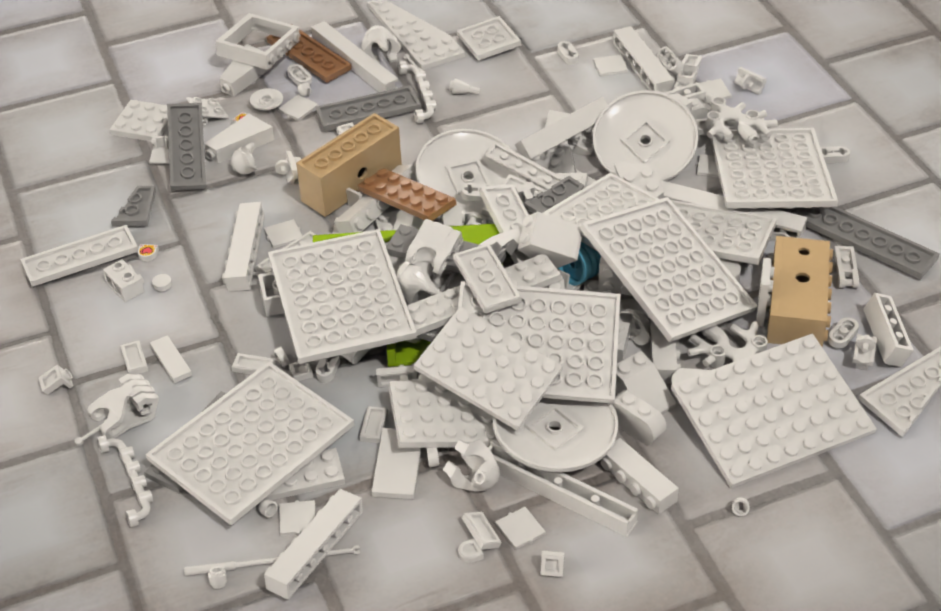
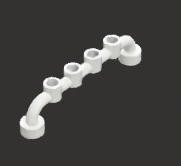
(423, 87)
(132, 469)

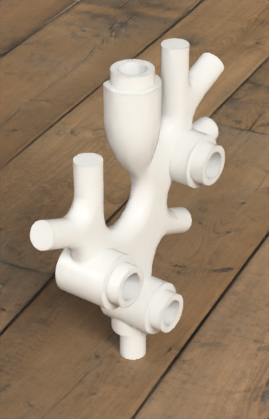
(746, 122)
(722, 348)

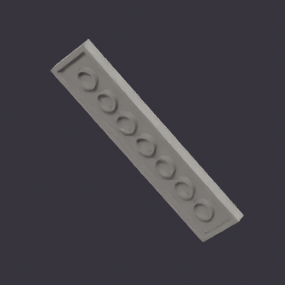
(870, 239)

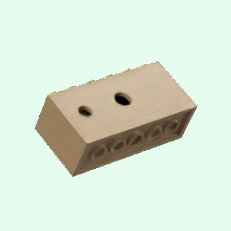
(348, 162)
(800, 290)

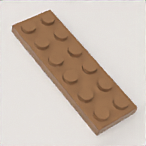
(315, 57)
(407, 194)

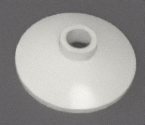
(266, 99)

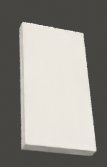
(487, 278)
(395, 468)

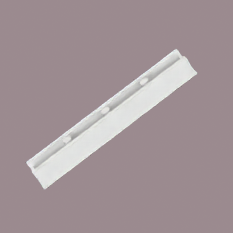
(361, 63)
(568, 493)

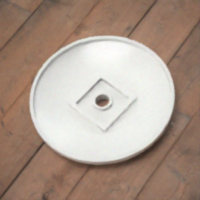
(649, 116)
(456, 154)
(583, 435)

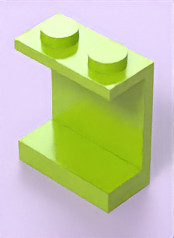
(405, 352)

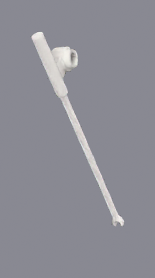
(217, 571)

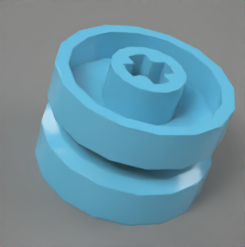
(585, 267)

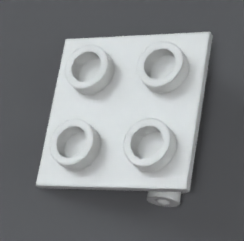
(210, 108)
(160, 150)

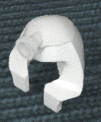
(377, 37)
(418, 278)
(484, 468)

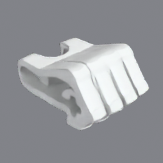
(434, 244)
(125, 406)

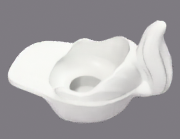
(243, 160)
(638, 325)

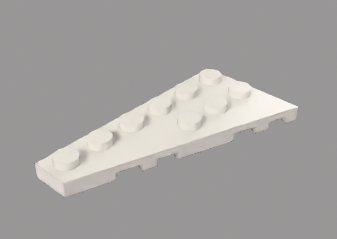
(906, 393)

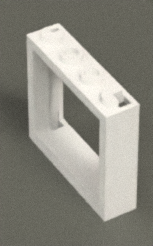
(228, 46)

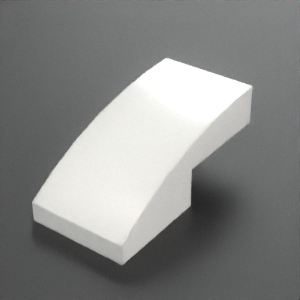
(580, 146)

